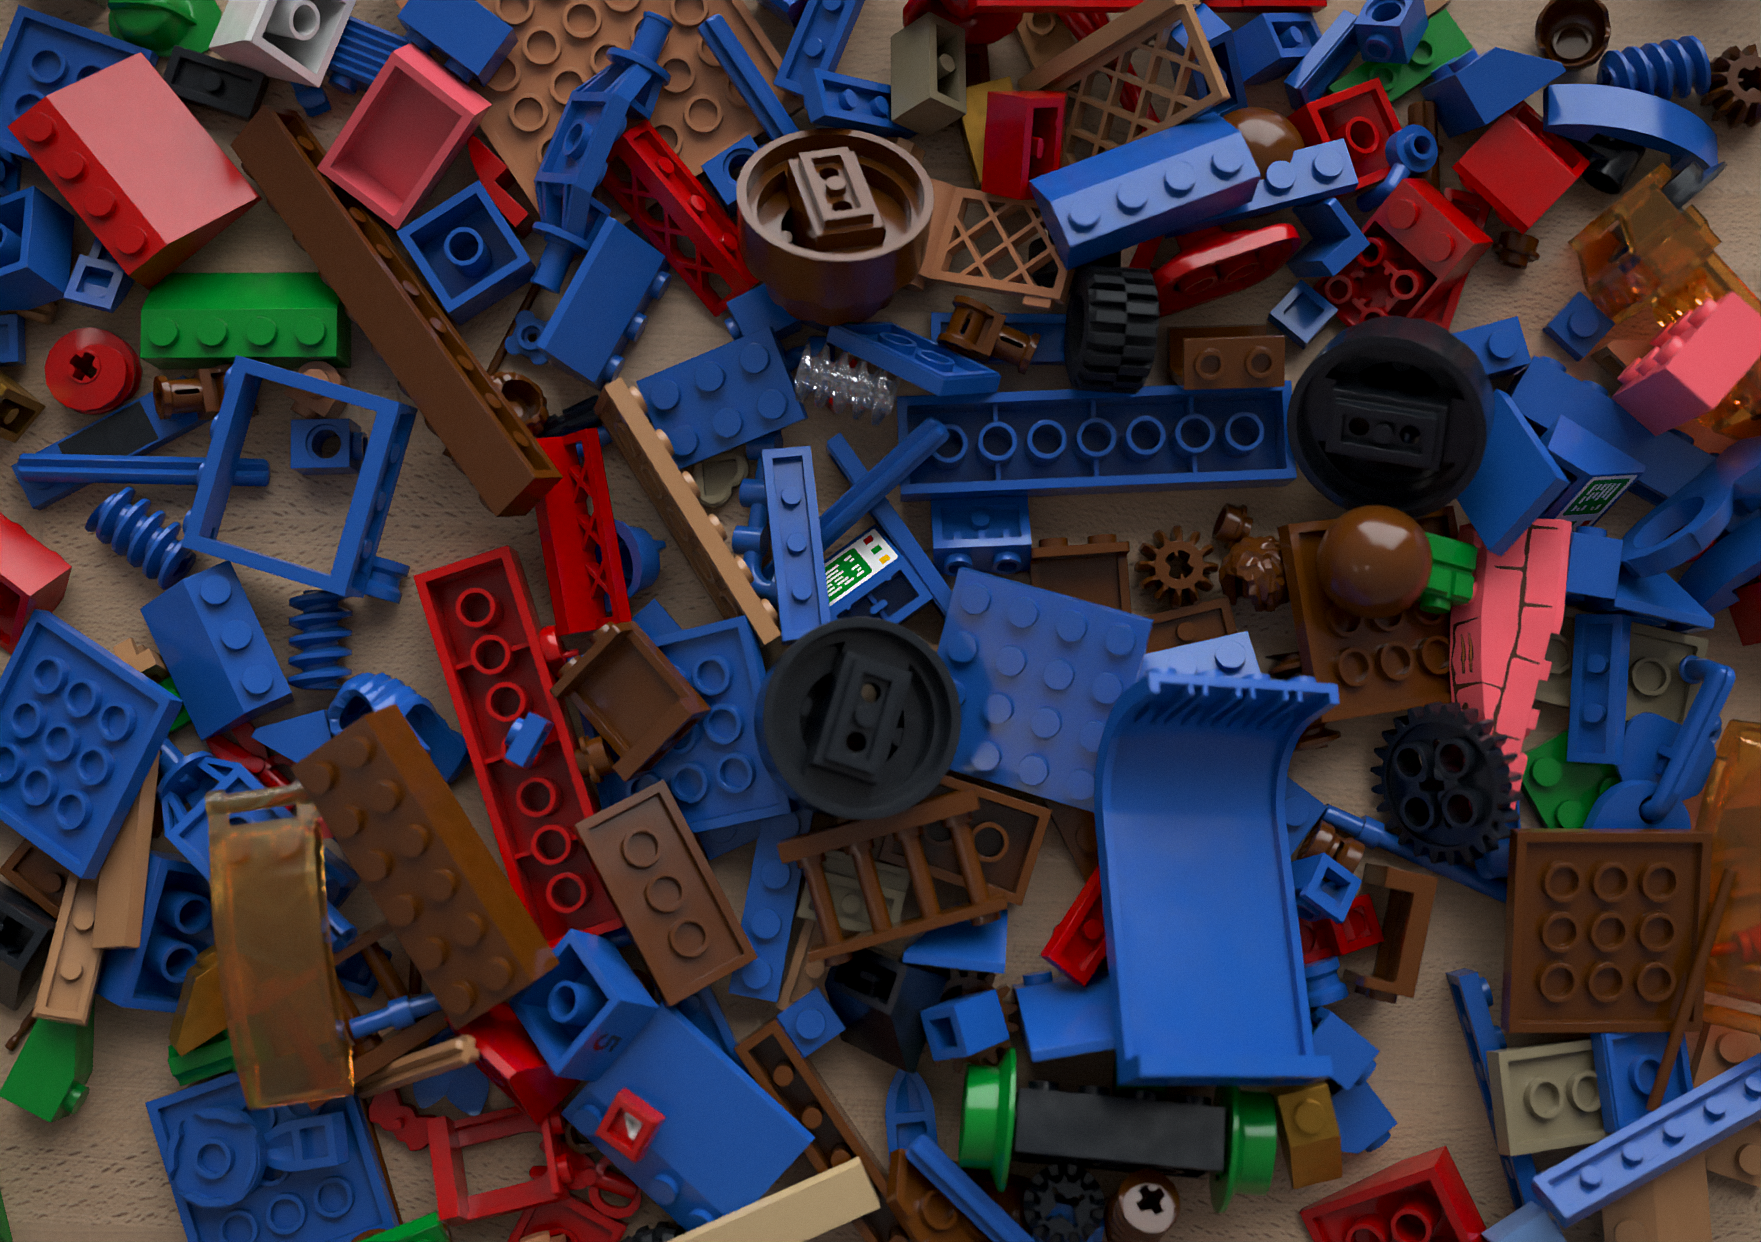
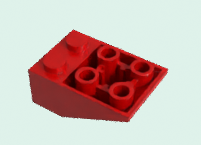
(1413, 258)

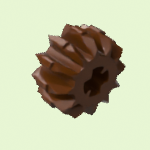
(1727, 95)
(1192, 565)

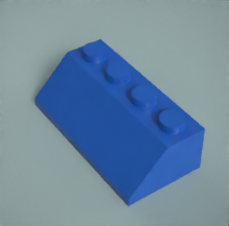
(1145, 189)

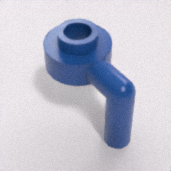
(1404, 163)

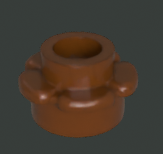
(1516, 249)
(1232, 525)

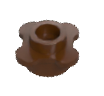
(594, 758)

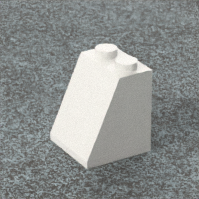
(282, 36)

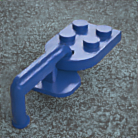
(1666, 759)

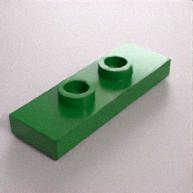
(1438, 45)

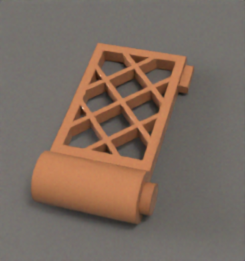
(944, 243)

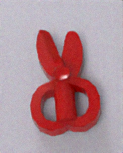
(252, 756)
(597, 1177)

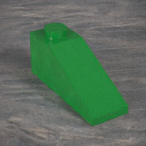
(52, 1069)

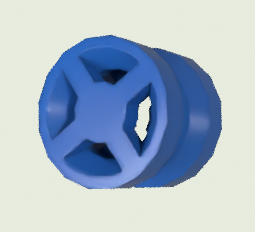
(386, 579)
(1323, 982)

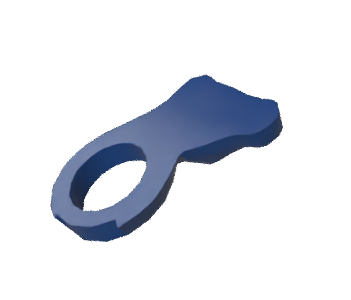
(1701, 504)

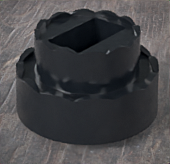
(1392, 416)
(816, 701)

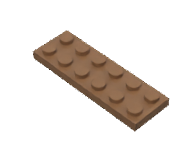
(677, 503)

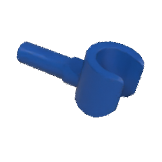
(311, 99)

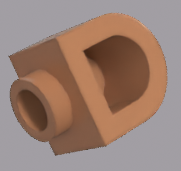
(313, 405)

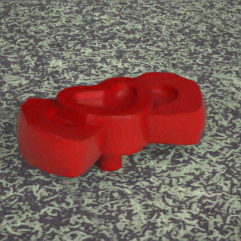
(554, 649)
(400, 1119)

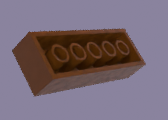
(425, 865)

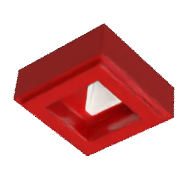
(630, 1125)

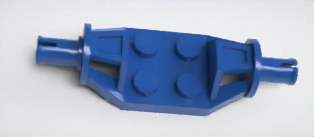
(582, 143)
(187, 781)

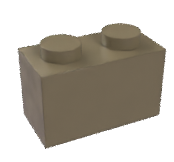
(928, 75)

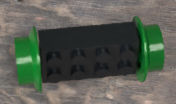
(1088, 1128)

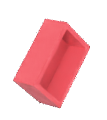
(404, 135)
(1691, 364)

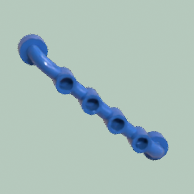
(754, 539)

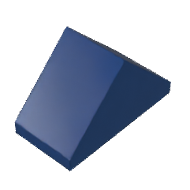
(296, 736)

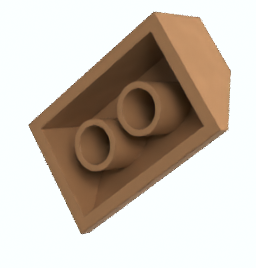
(1664, 1209)

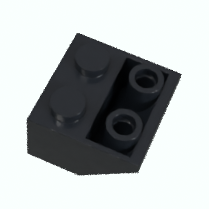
(24, 945)
(882, 1004)

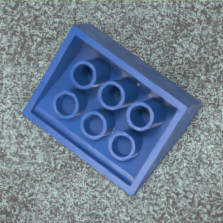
(720, 1130)

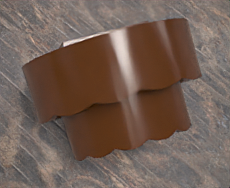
(833, 222)

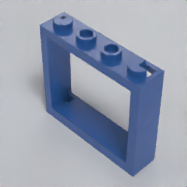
(371, 495)

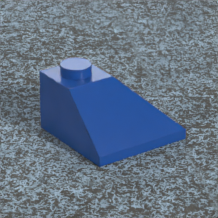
(1656, 603)
(961, 946)

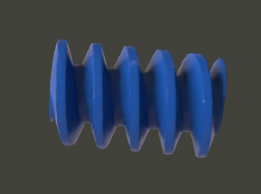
(1658, 68)
(142, 537)
(318, 640)

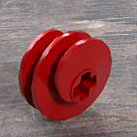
(114, 382)

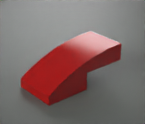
(496, 180)
(1328, 938)

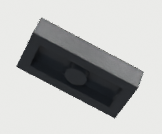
(215, 83)

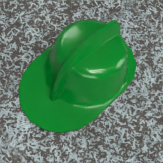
(165, 23)

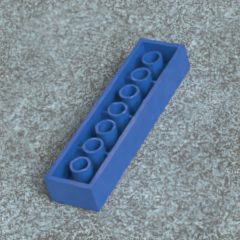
(1100, 442)

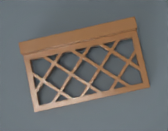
(1117, 43)

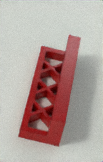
(687, 212)
(571, 535)

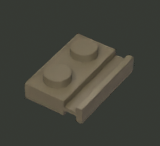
(848, 894)

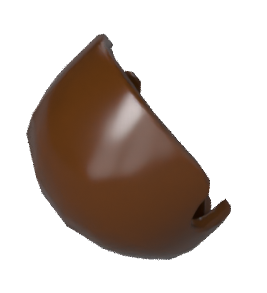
(1573, 32)

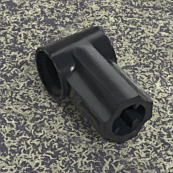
(1610, 161)

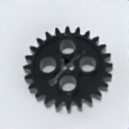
(1446, 783)

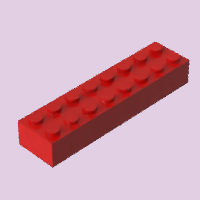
(495, 674)

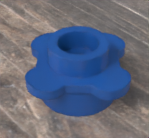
(519, 341)

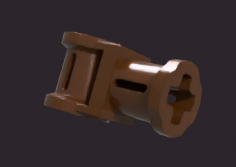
(987, 335)
(197, 394)

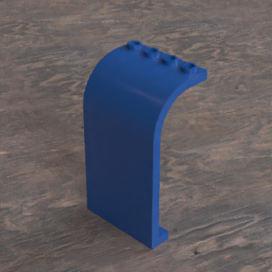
(1204, 880)

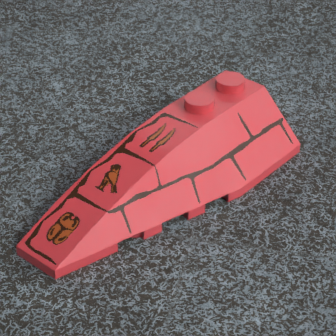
(1506, 630)

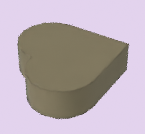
(719, 477)

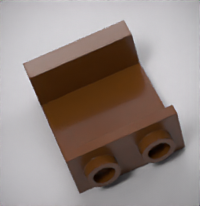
(1225, 357)

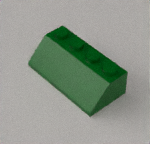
(257, 315)

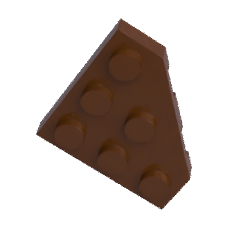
(934, 1218)

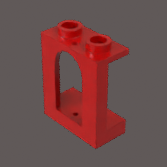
(446, 1145)

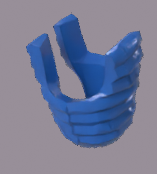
(372, 692)

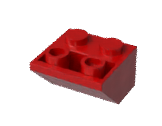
(1022, 139)
(1520, 167)

